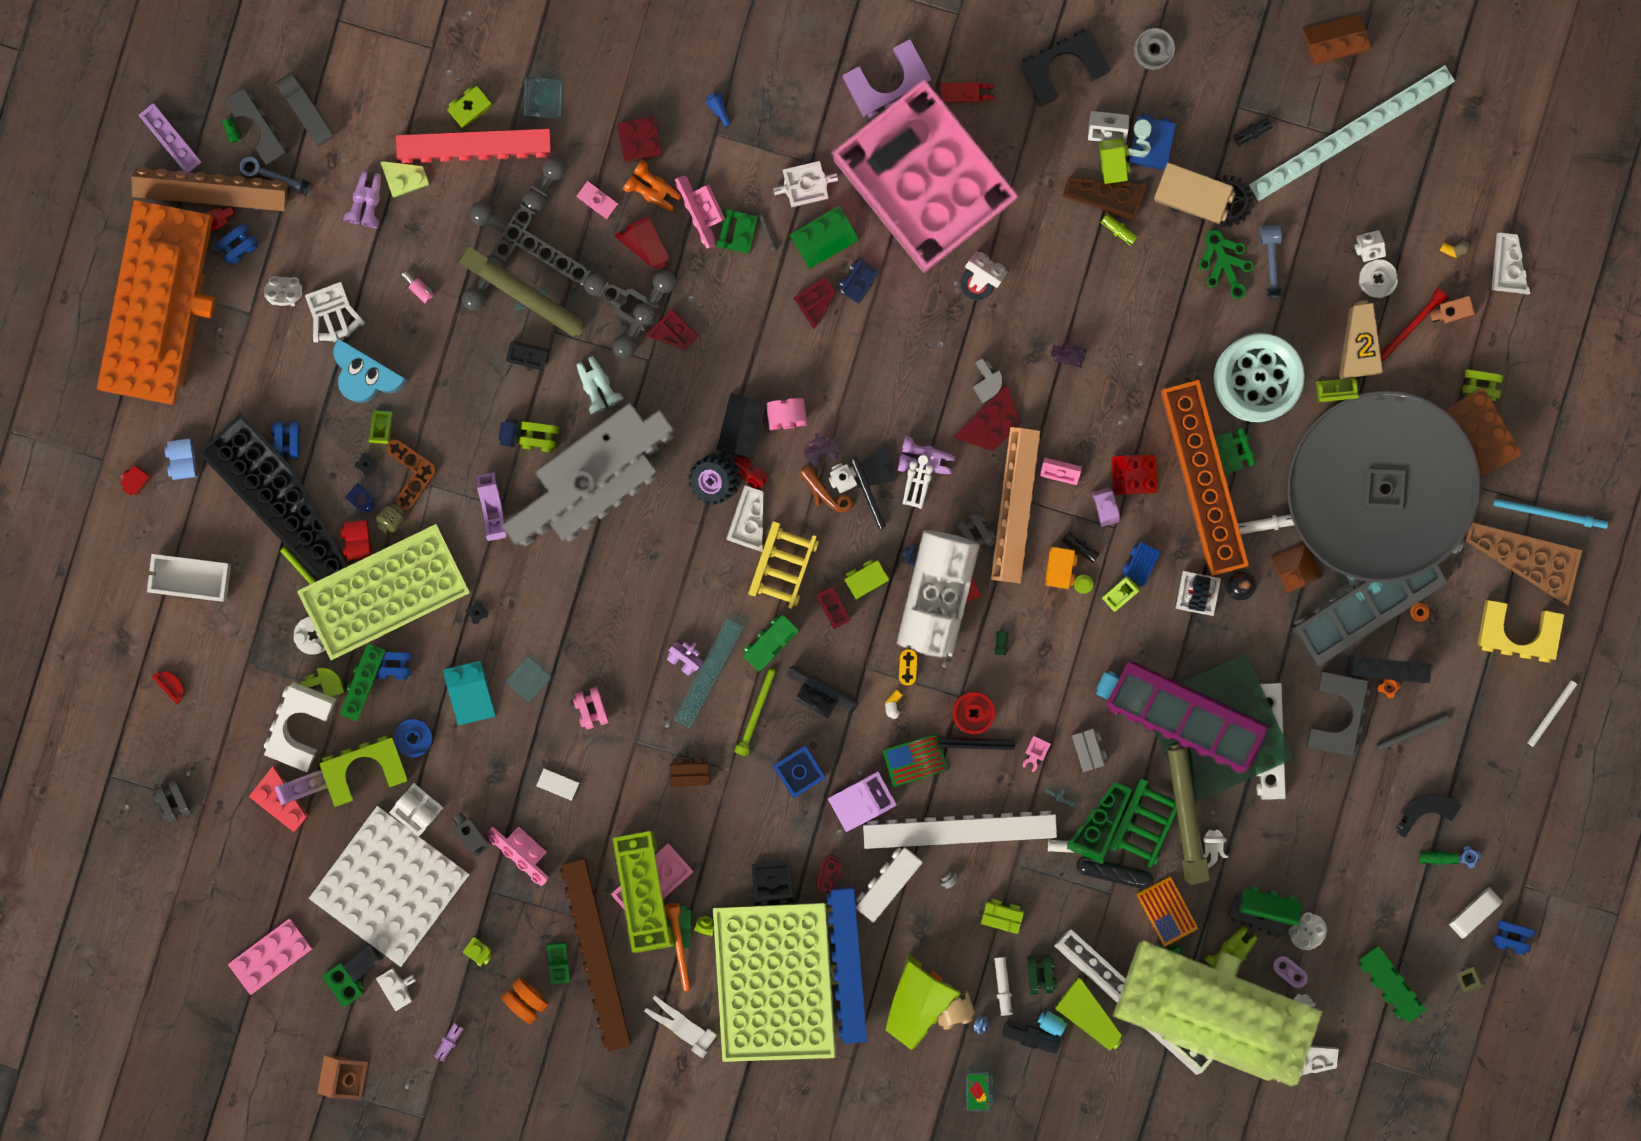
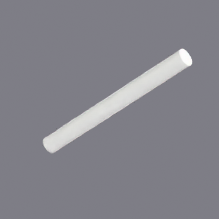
(1552, 713)

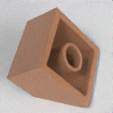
(342, 1077)

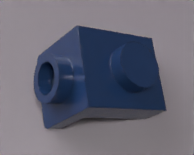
(910, 554)

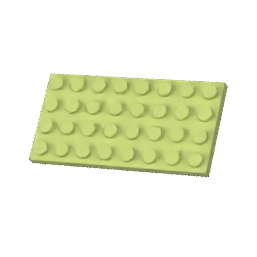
(383, 592)

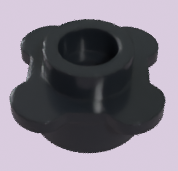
(366, 469)
(477, 607)

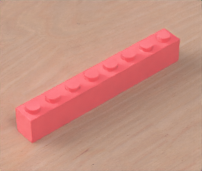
(473, 144)

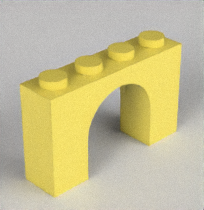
(1493, 635)

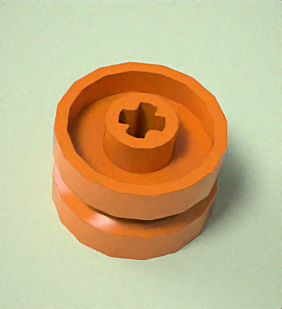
(525, 1000)

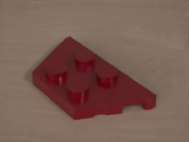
(991, 423)

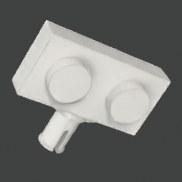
(396, 988)

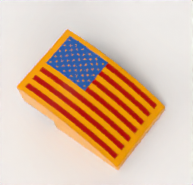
(1167, 911)

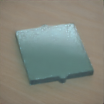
(528, 679)

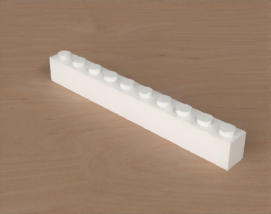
(959, 830)
(1112, 984)

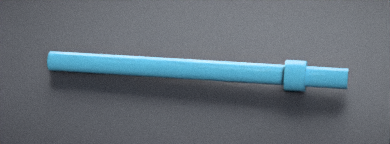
(1587, 521)

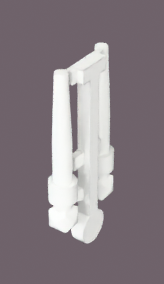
(923, 459)

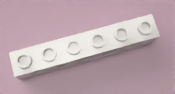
(1277, 789)

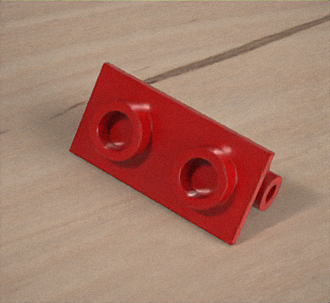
(754, 478)

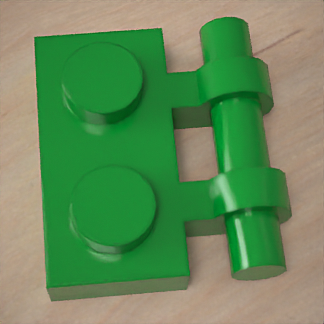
(1229, 454)

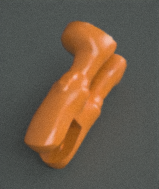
(658, 189)

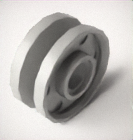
(1162, 40)

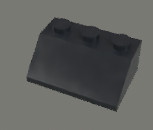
(741, 426)

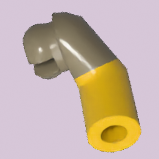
(1457, 250)

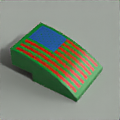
(915, 760)

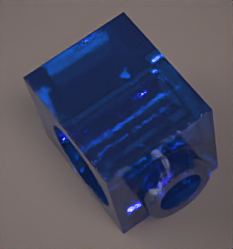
(353, 495)

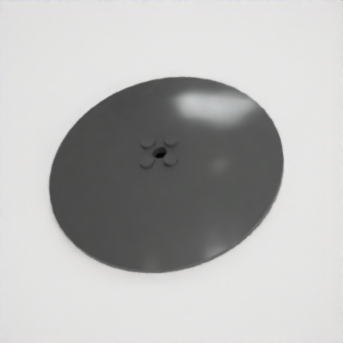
(1375, 443)

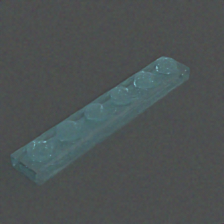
(708, 673)

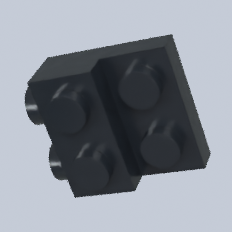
(772, 883)

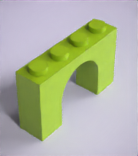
(335, 768)

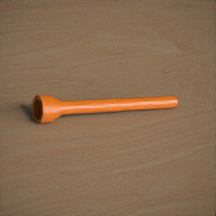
(672, 911)

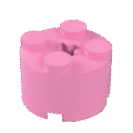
(786, 413)

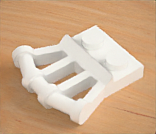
(327, 301)

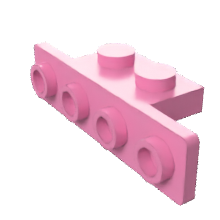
(702, 208)
(522, 851)

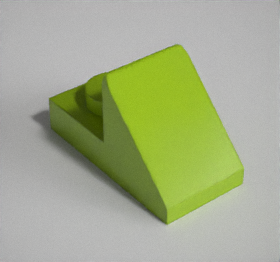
(381, 427)
(1120, 593)

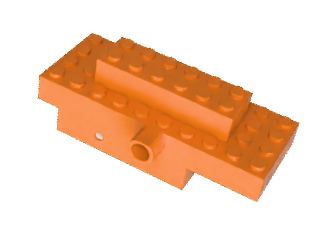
(157, 303)

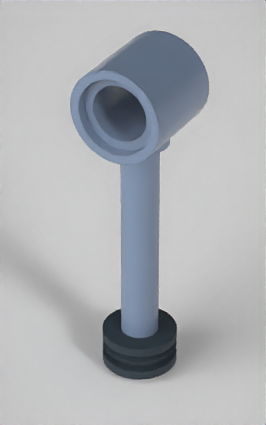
(303, 186)
(1270, 236)

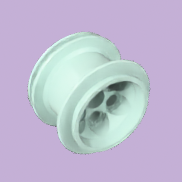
(1235, 397)

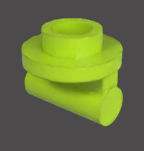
(704, 925)

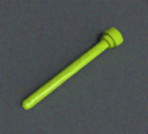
(743, 747)

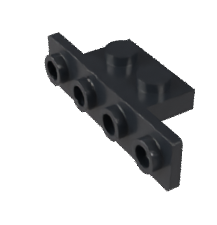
(819, 695)

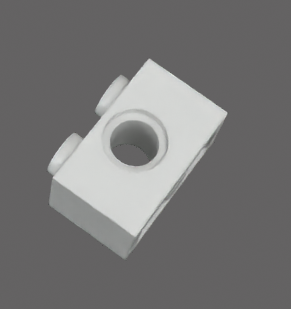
(1108, 126)

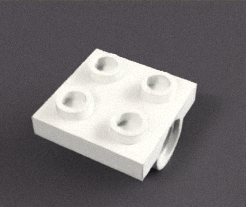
(416, 809)

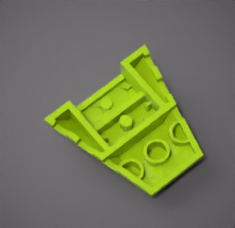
(917, 1003)

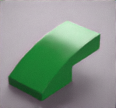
(558, 962)

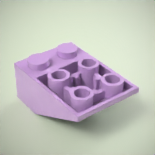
(862, 801)

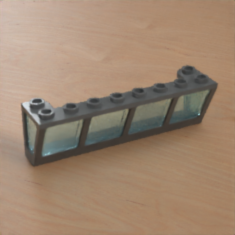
(1361, 612)

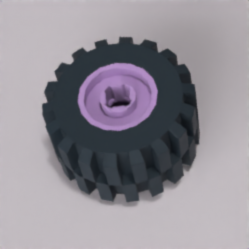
(714, 479)

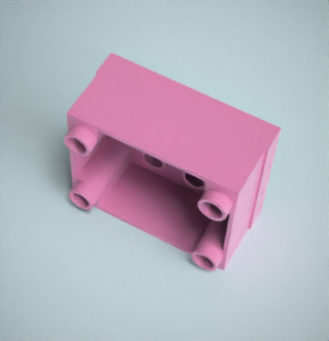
(937, 190)

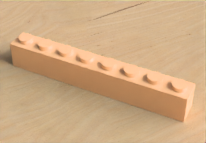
(1015, 505)

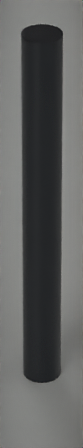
(867, 492)

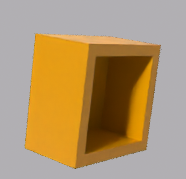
(1060, 568)

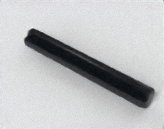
(976, 743)

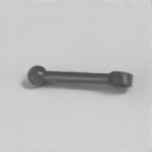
(773, 247)

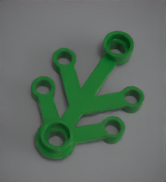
(1224, 260)

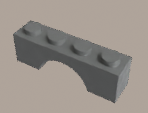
(269, 147)

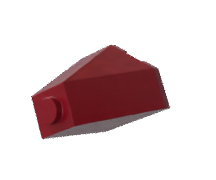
(645, 243)

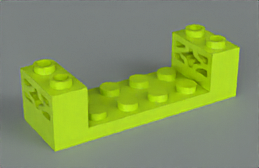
(642, 892)

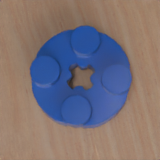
(404, 731)

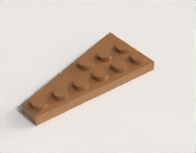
(1540, 562)

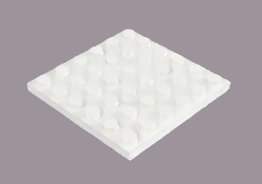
(389, 886)

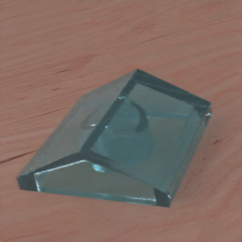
(542, 98)

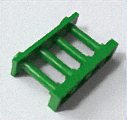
(1127, 824)

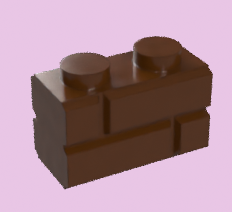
(689, 774)

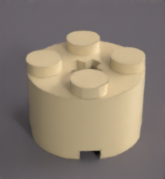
(959, 1011)

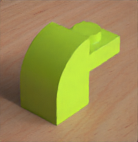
(329, 679)

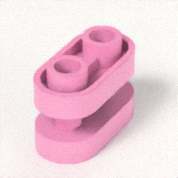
(581, 702)

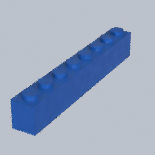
(848, 965)

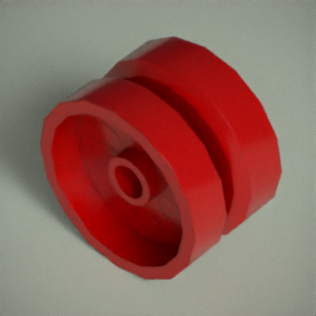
(978, 702)

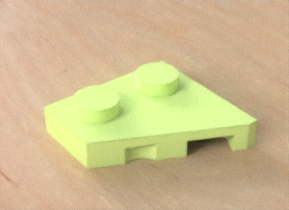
(404, 177)

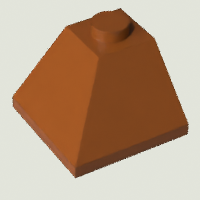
(1296, 568)

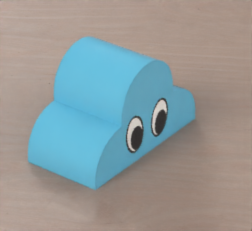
(362, 376)

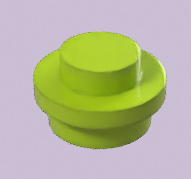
(1083, 584)

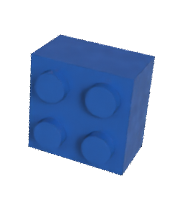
(799, 771)

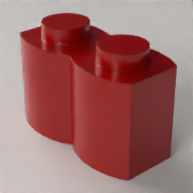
(357, 540)

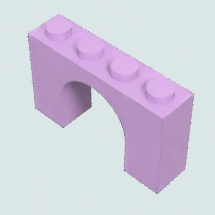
(871, 101)

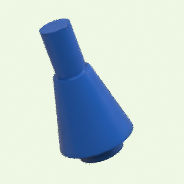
(717, 105)

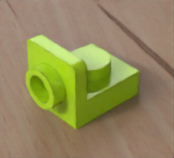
(478, 951)

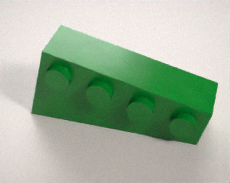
(1100, 827)
(1391, 983)

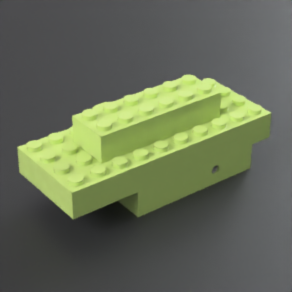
(1218, 1013)

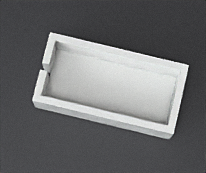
(189, 578)
(888, 884)

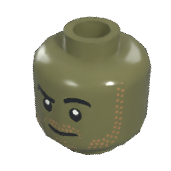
(390, 518)

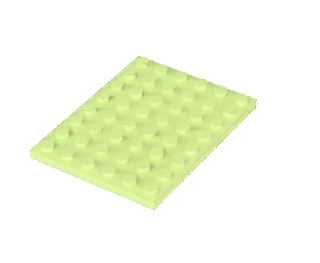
(774, 982)

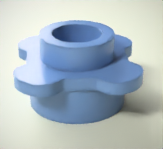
(1475, 855)
(981, 1024)

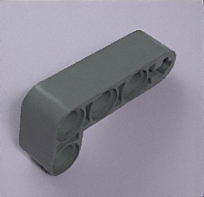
(304, 109)

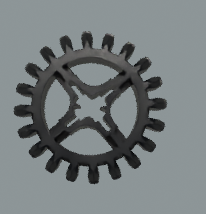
(1244, 199)

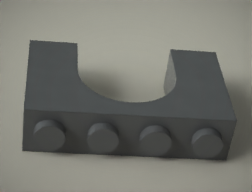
(1354, 692)

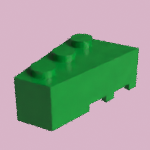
(770, 642)

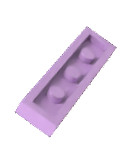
(170, 138)

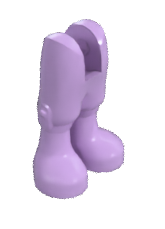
(367, 194)
(933, 454)

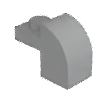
(990, 385)

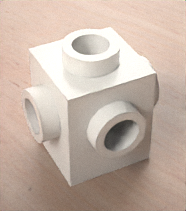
(1370, 246)
(848, 483)

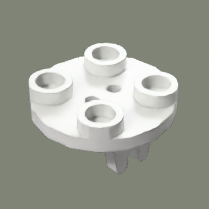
(283, 290)
(1315, 926)

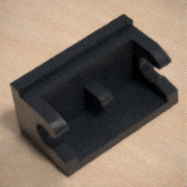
(527, 355)

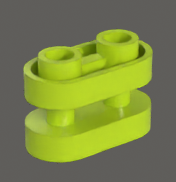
(1492, 378)
(529, 442)

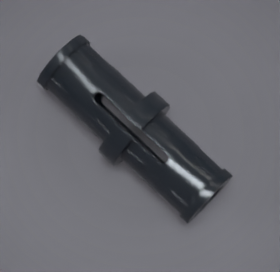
(1253, 131)
(1080, 547)

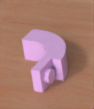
(491, 506)

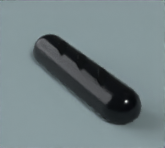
(1115, 873)

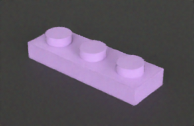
(301, 787)

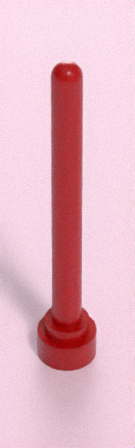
(1437, 298)

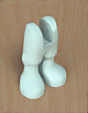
(594, 379)

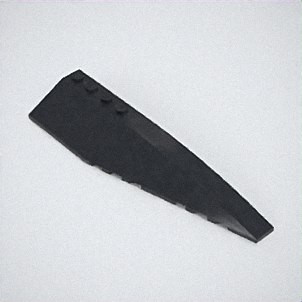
(273, 494)

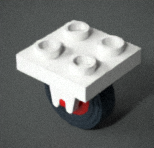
(981, 276)

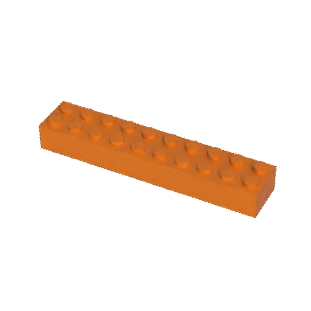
(1204, 478)

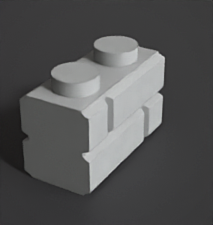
(1088, 749)

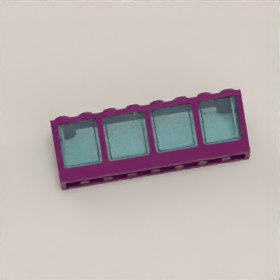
(1187, 716)

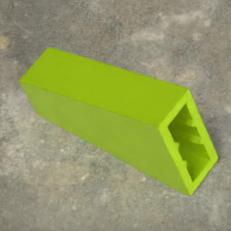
(1085, 1011)

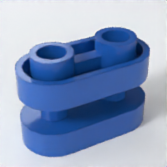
(234, 255)
(279, 430)
(401, 671)
(1503, 941)

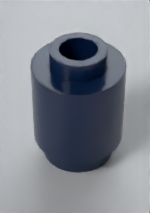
(509, 433)

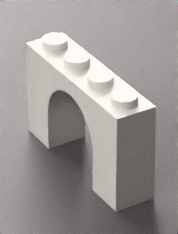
(281, 744)

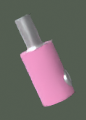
(419, 288)

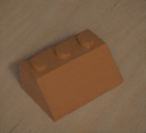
(1336, 40)

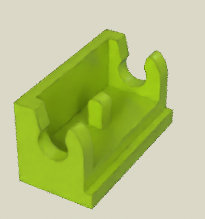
(1337, 390)

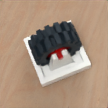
(1198, 593)

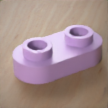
(1290, 971)

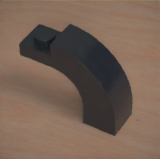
(1426, 804)

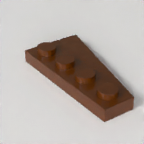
(1116, 198)

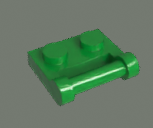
(743, 231)

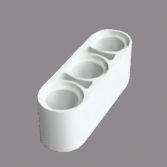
(1475, 912)

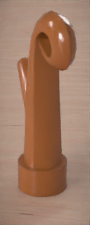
(819, 491)

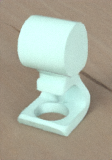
(1142, 131)

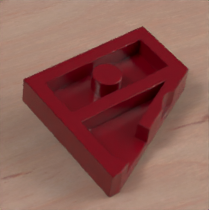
(815, 301)
(673, 331)

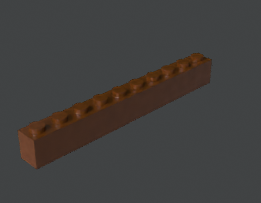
(596, 954)

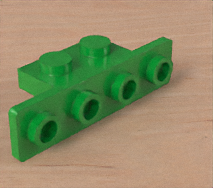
(362, 682)

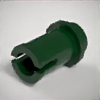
(1001, 643)

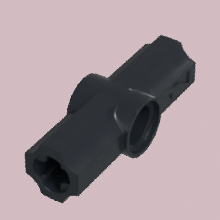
(1031, 1037)

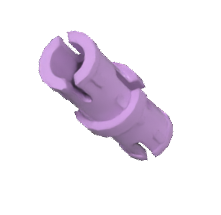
(449, 1042)

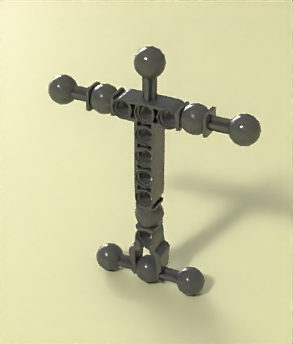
(593, 282)

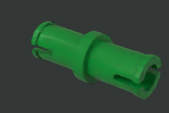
(1439, 857)

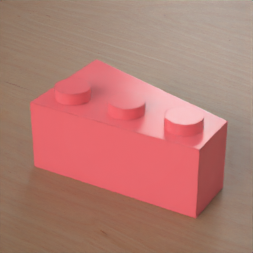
(291, 813)

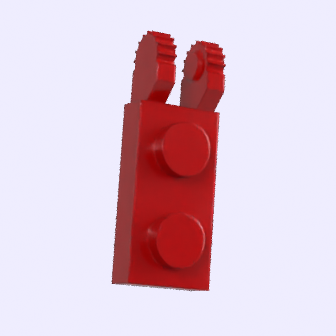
(965, 92)

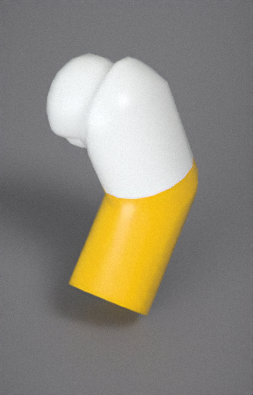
(891, 706)

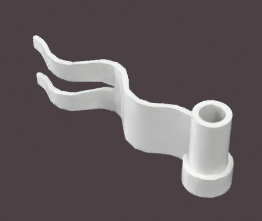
(684, 1028)

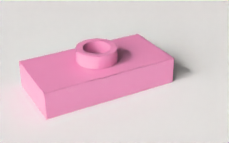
(597, 200)
(1060, 471)

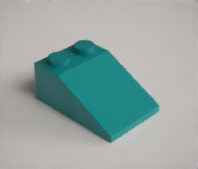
(469, 692)

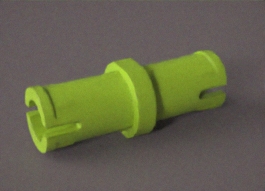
(1119, 229)

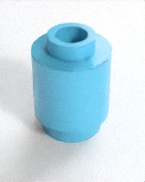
(1107, 684)
(1051, 1023)

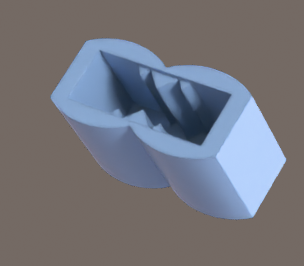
(181, 459)

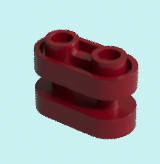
(829, 874)

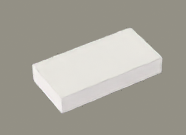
(557, 784)

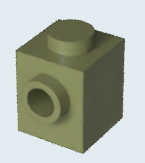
(1470, 979)

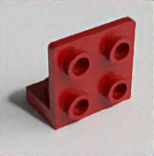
(1134, 474)

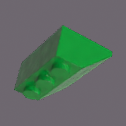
(824, 237)
(1271, 905)

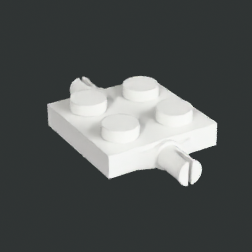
(805, 184)

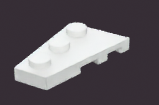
(1508, 265)
(747, 521)
(1320, 1059)

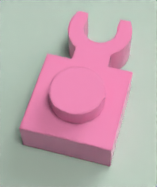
(1037, 750)

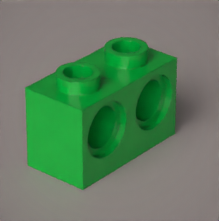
(339, 987)

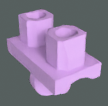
(687, 655)

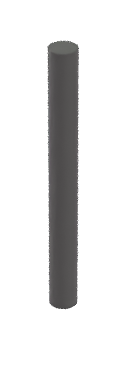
(1413, 732)

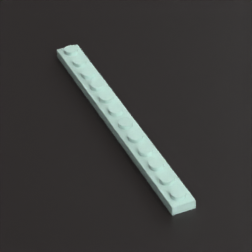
(1351, 133)

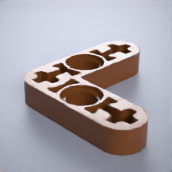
(416, 468)

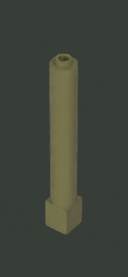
(521, 291)
(1194, 864)

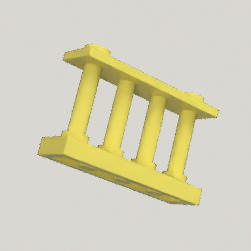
(770, 551)

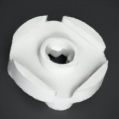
(1388, 274)
(302, 639)

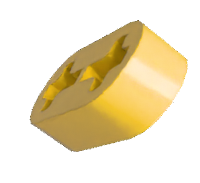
(902, 667)

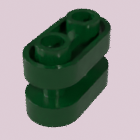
(1049, 982)

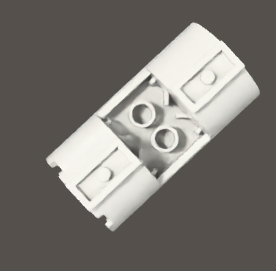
(938, 593)

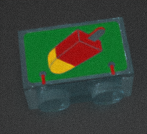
(977, 1090)

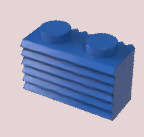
(1141, 563)

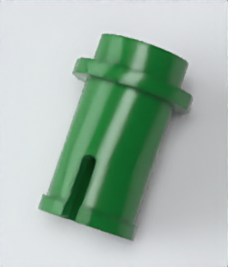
(232, 132)

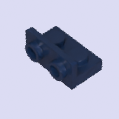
(858, 281)

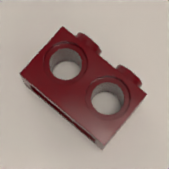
(833, 608)

